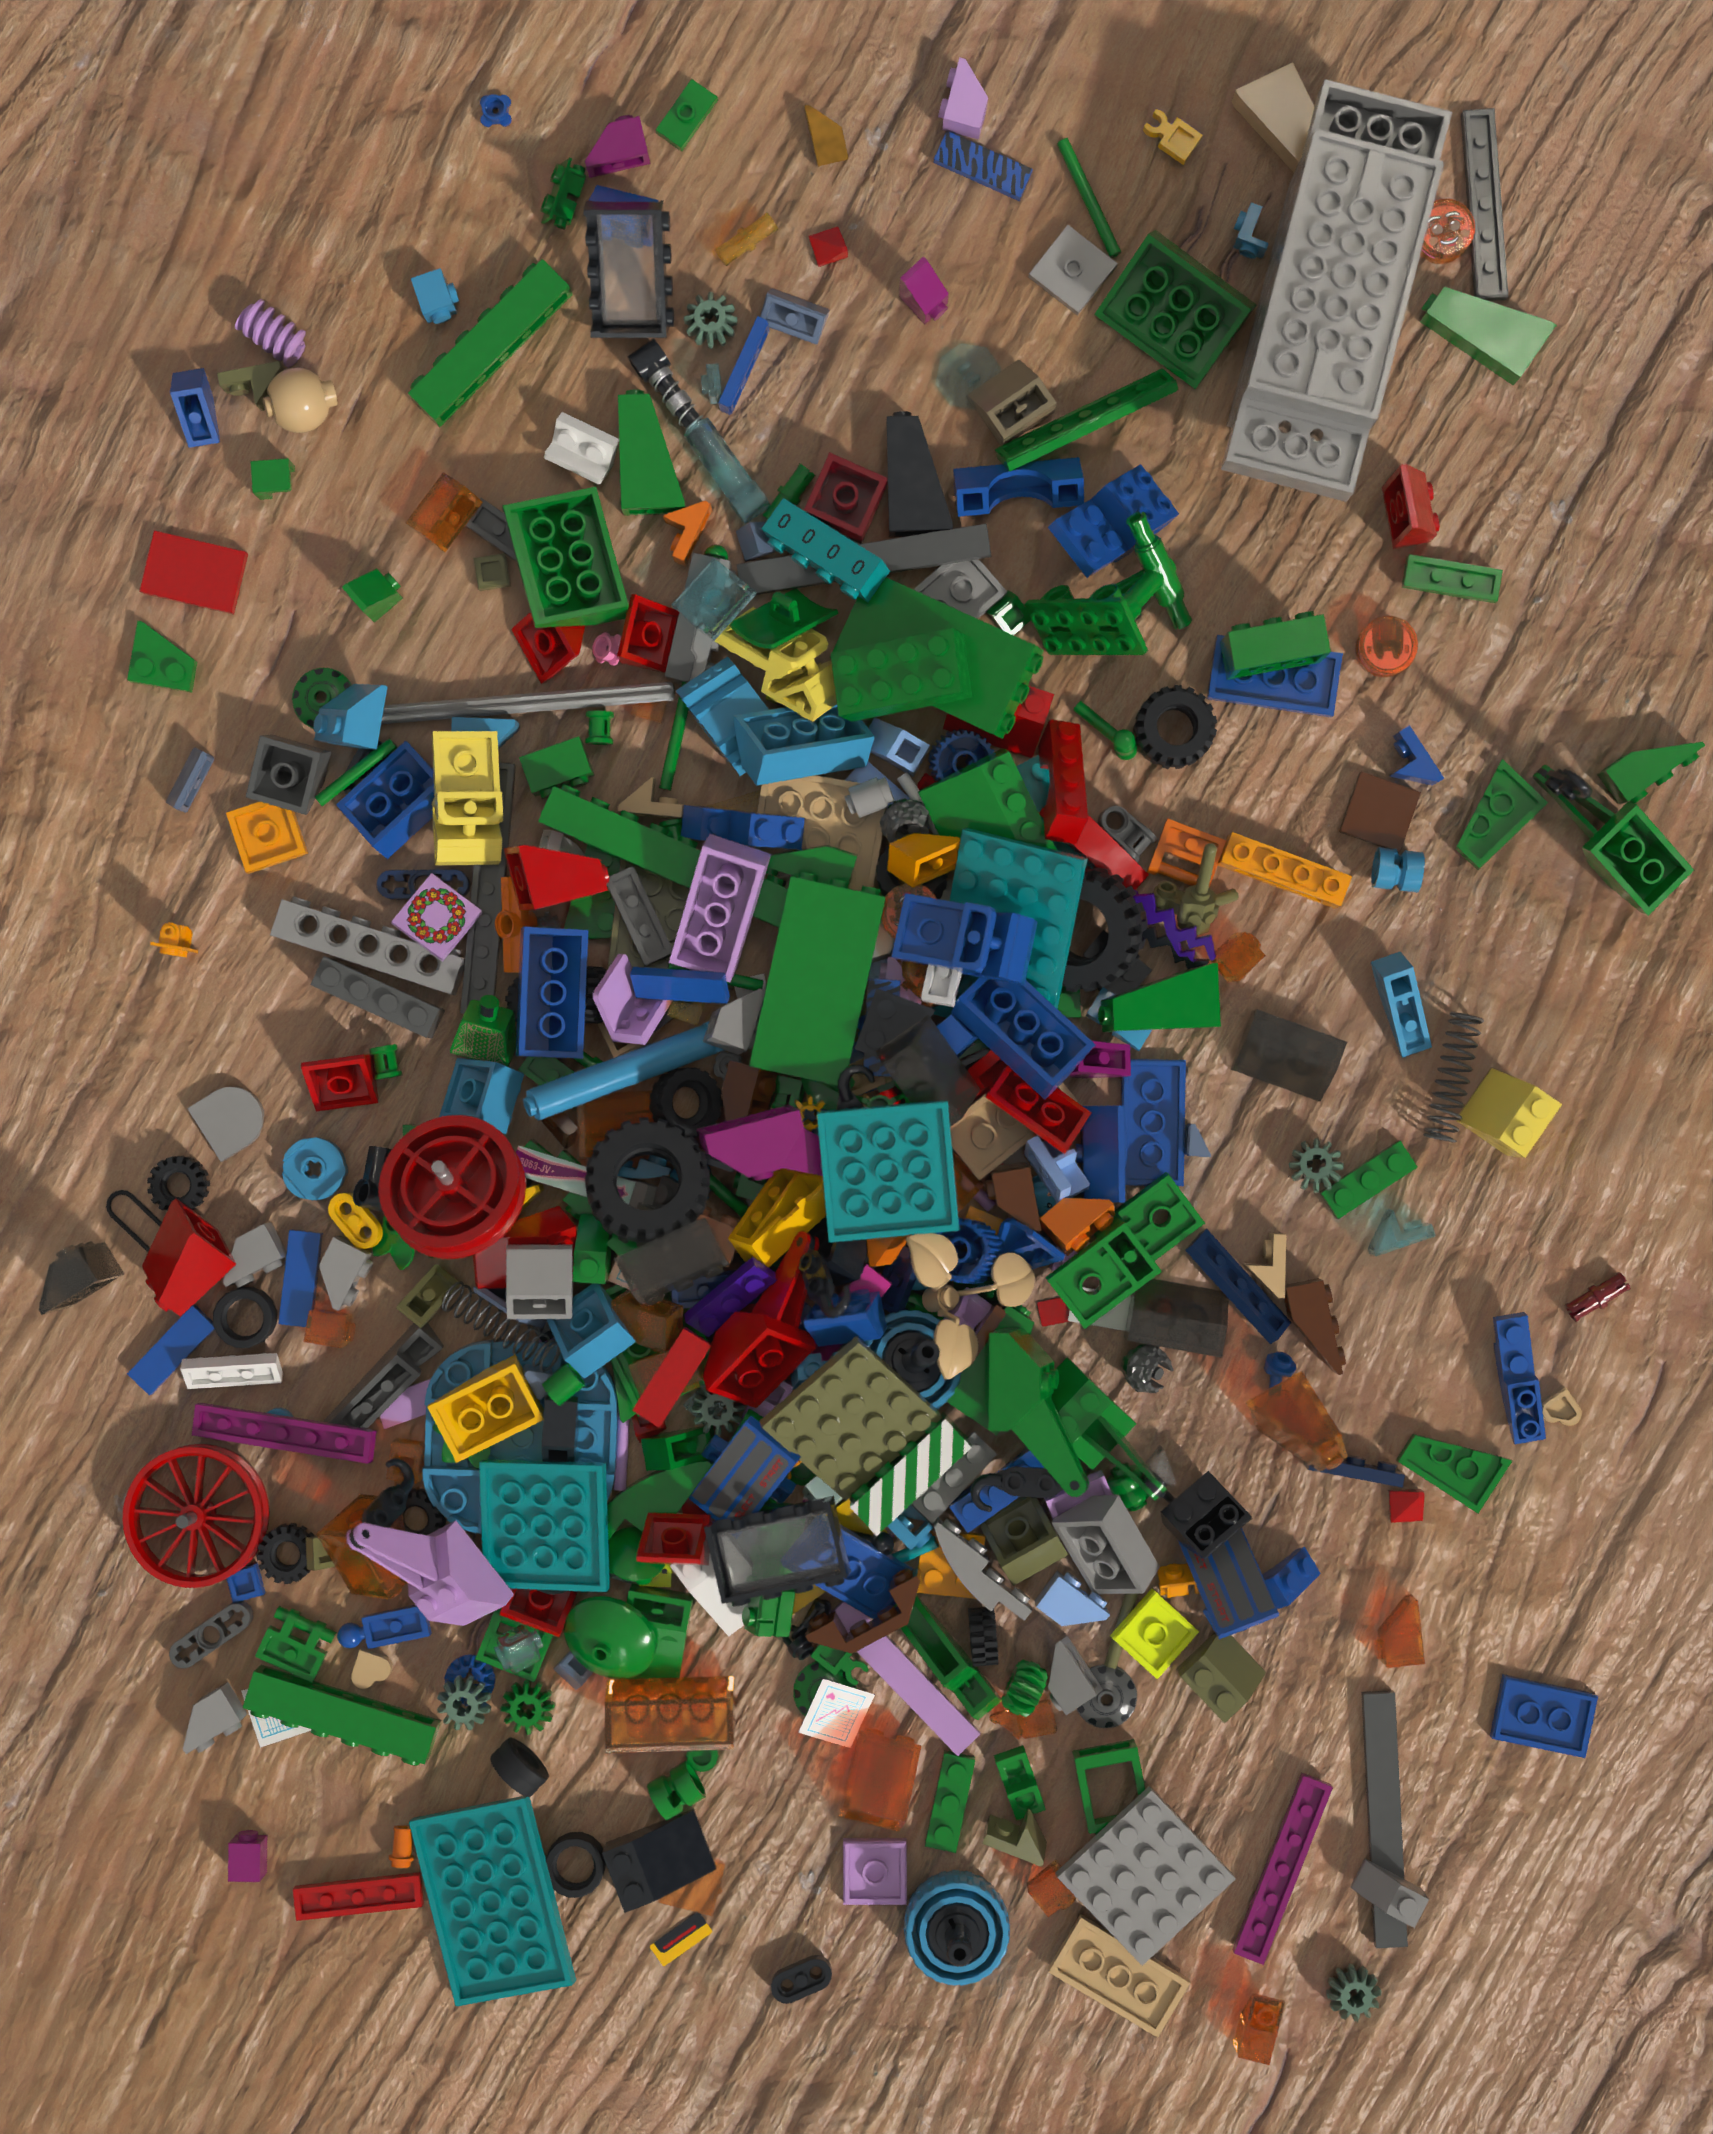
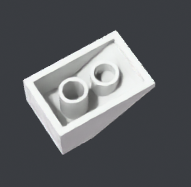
(702, 1584)

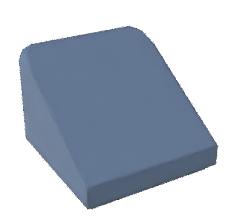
(1194, 1142)
(572, 1671)

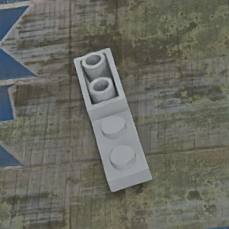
(968, 1563)

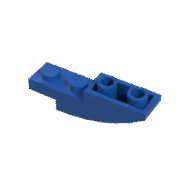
(1517, 1378)

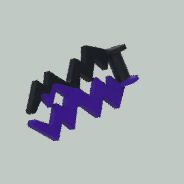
(1173, 934)

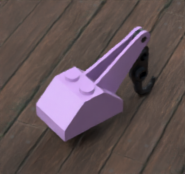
(443, 1569)

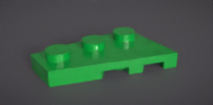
(1499, 816)
(596, 910)
(1455, 1469)

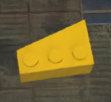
(784, 1207)

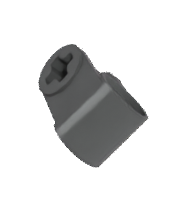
(1128, 832)

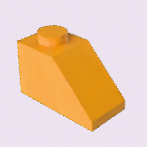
(922, 857)

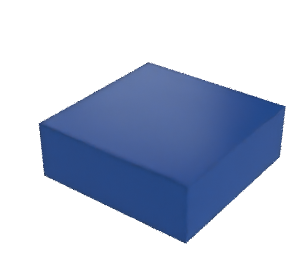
(246, 1583)

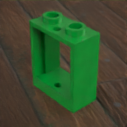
(1103, 1756)

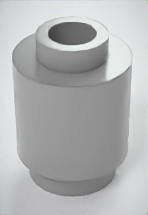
(869, 797)

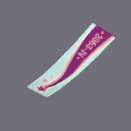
(563, 1173)

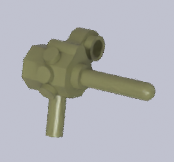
(1198, 903)

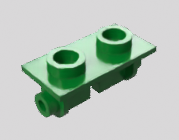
(566, 181)

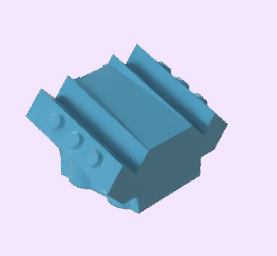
(715, 700)

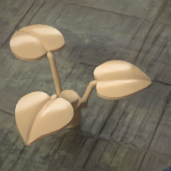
(932, 1261)

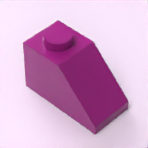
(618, 147)
(923, 291)
(1105, 1061)

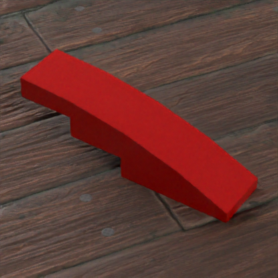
(1106, 853)

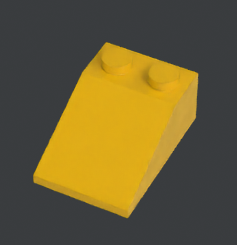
(486, 1409)

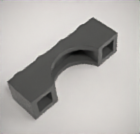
(377, 997)

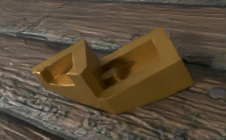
(826, 137)

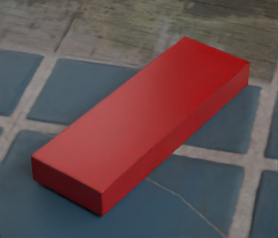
(672, 1377)

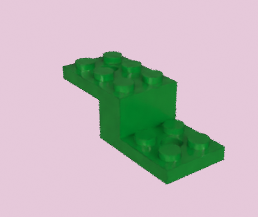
(1125, 1251)

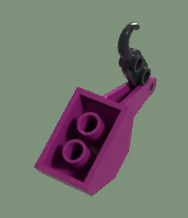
(774, 1136)

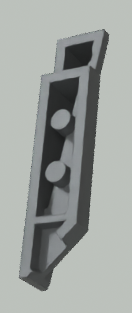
(387, 1378)

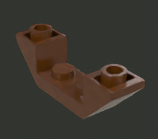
(830, 1631)

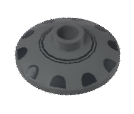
(1124, 1698)

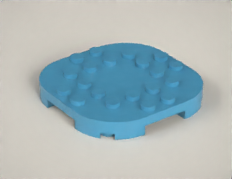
(456, 1486)

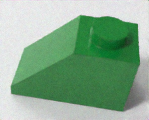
(374, 593)
(591, 1252)
(675, 1448)

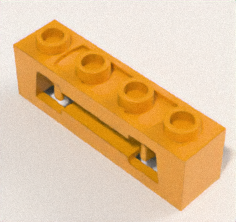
(1284, 870)

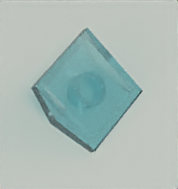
(714, 599)

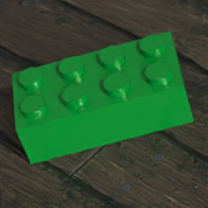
(901, 674)

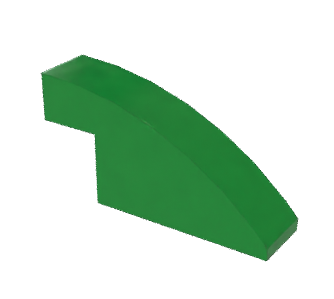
(655, 1493)
(949, 1661)

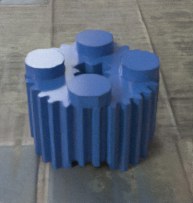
(959, 742)
(981, 1252)

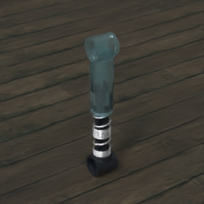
(701, 434)

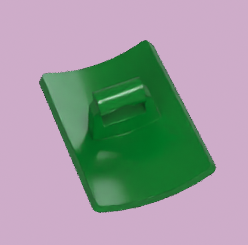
(781, 619)

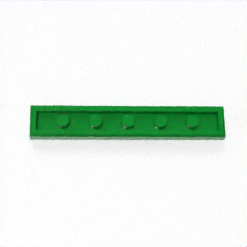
(1086, 419)

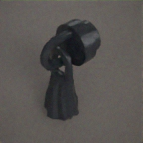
(801, 1647)

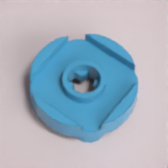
(296, 1168)

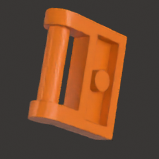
(1185, 844)

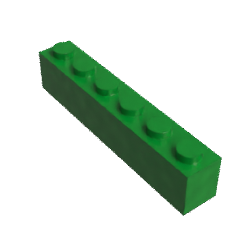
(489, 342)
(341, 1715)

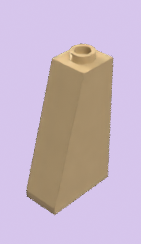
(1278, 111)

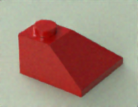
(548, 647)

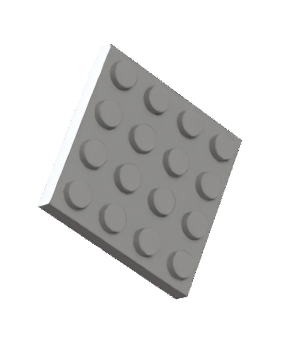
(1145, 1875)

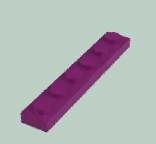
(284, 1433)
(1282, 1868)

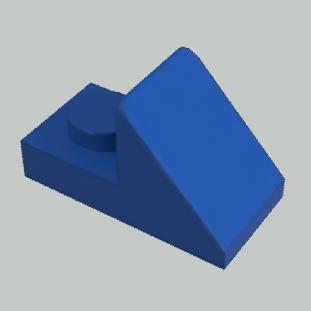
(1421, 766)

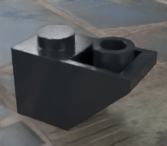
(560, 1431)

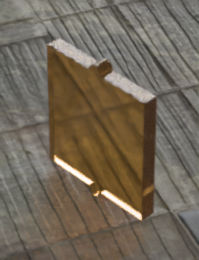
(698, 1895)

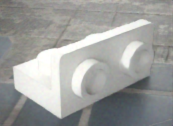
(582, 448)

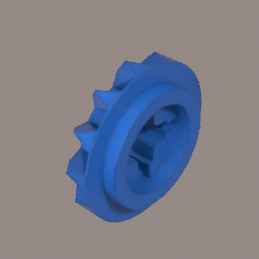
(480, 1671)

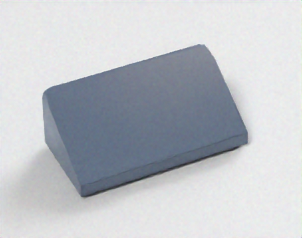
(794, 315)
(190, 780)

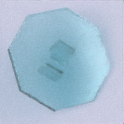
(964, 371)

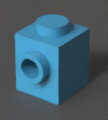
(435, 296)

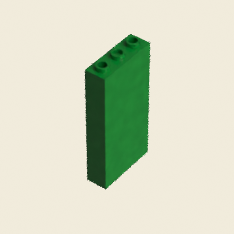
(996, 659)
(817, 979)

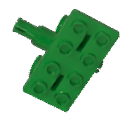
(1107, 618)

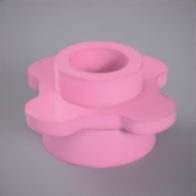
(606, 648)

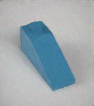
(1402, 1003)

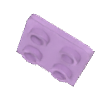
(623, 1014)

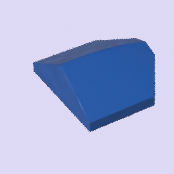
(1028, 1244)

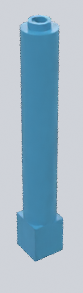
(618, 1073)

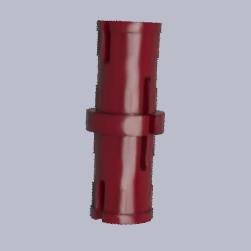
(1597, 1297)

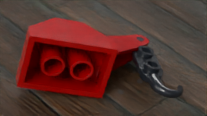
(763, 1347)

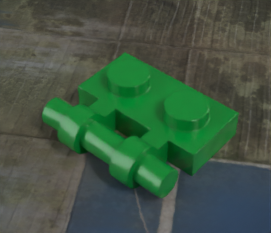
(292, 1653)

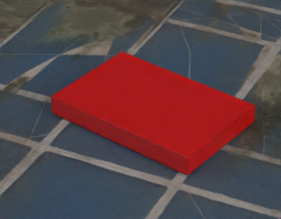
(193, 572)

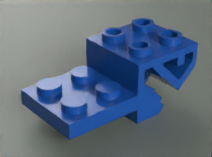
(1098, 529)
(965, 938)

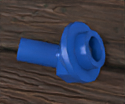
(1278, 1366)

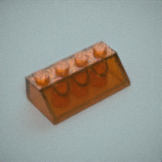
(670, 1714)

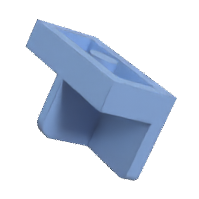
(1056, 1169)

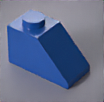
(195, 407)

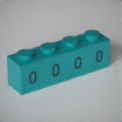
(825, 550)

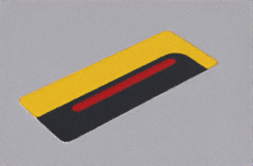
(680, 1939)

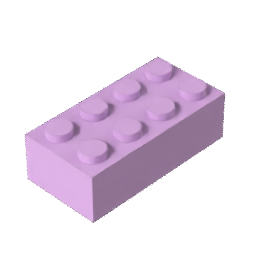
(719, 906)

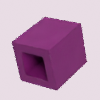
(247, 1857)

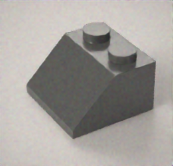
(287, 773)

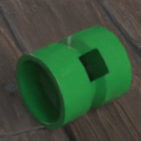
(687, 1790)

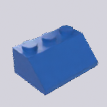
(392, 800)
(1103, 1153)

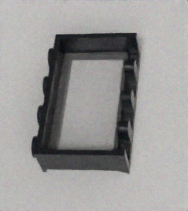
(628, 269)
(778, 1551)

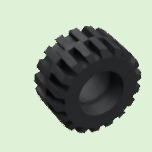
(1194, 708)

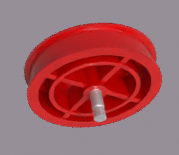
(452, 1186)

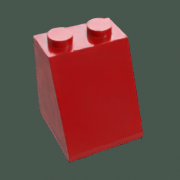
(552, 877)
(185, 1259)

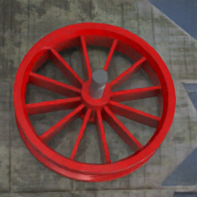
(195, 1515)

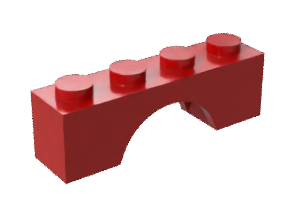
(1066, 803)

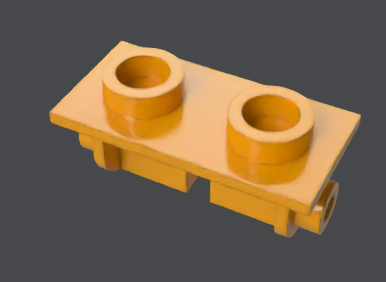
(175, 940)
(1175, 1580)

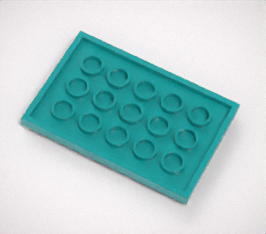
(1025, 882)
(492, 1901)

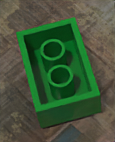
(1275, 645)

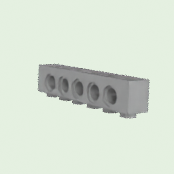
(290, 927)

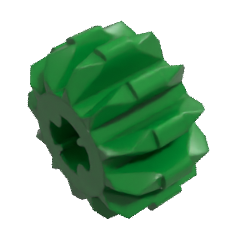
(1024, 1688)
(527, 1717)

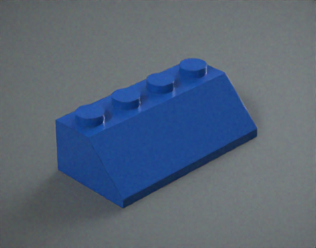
(551, 992)
(1023, 1031)

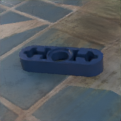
(399, 876)

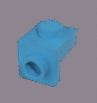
(1245, 224)

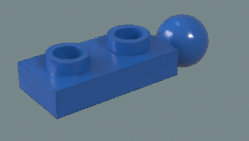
(386, 1628)

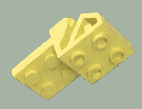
(790, 670)
(466, 798)

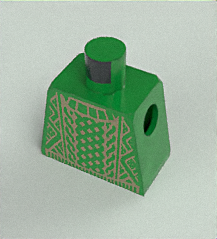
(486, 1032)

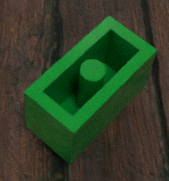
(557, 765)

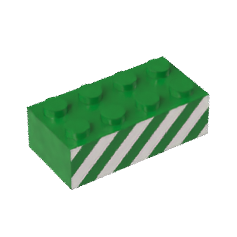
(909, 1474)

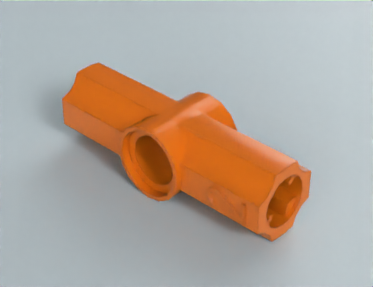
(509, 925)

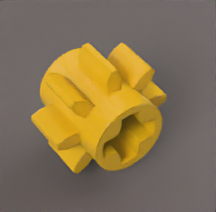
(810, 1106)

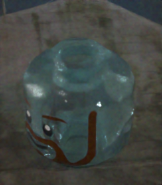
(518, 1649)

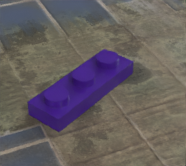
(730, 1296)

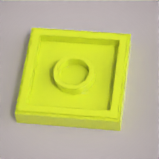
(1154, 1633)

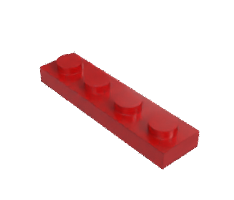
(358, 1896)

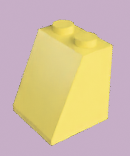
(1508, 1113)

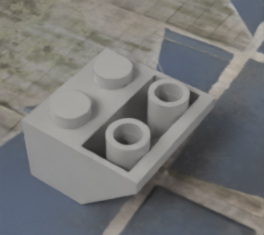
(539, 1282)

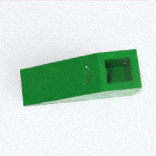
(1638, 770)
(823, 861)

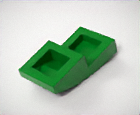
(1019, 1782)

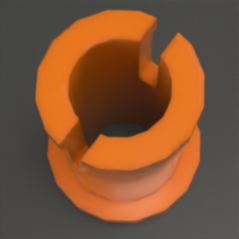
(402, 1847)

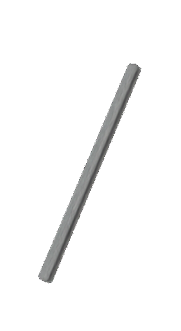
(528, 702)

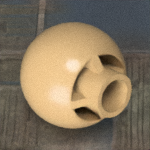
(299, 400)

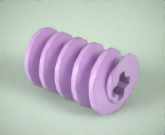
(271, 333)

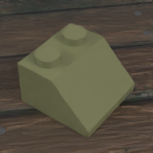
(1023, 1539)
(1222, 1675)

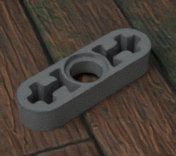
(188, 1640)

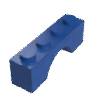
(1052, 481)
(972, 1516)

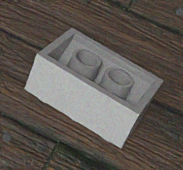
(1107, 1546)

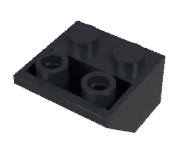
(1204, 1516)

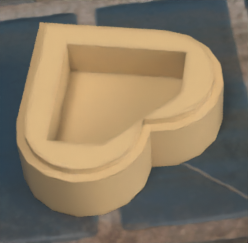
(1561, 1407)
(370, 1668)

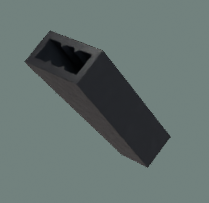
(914, 489)

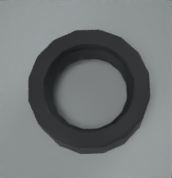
(220, 1317)
(587, 1842)

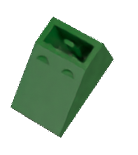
(670, 1618)

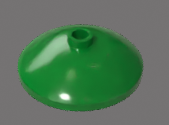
(610, 1637)

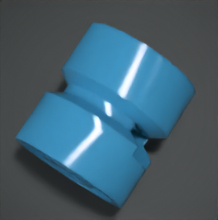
(1398, 869)

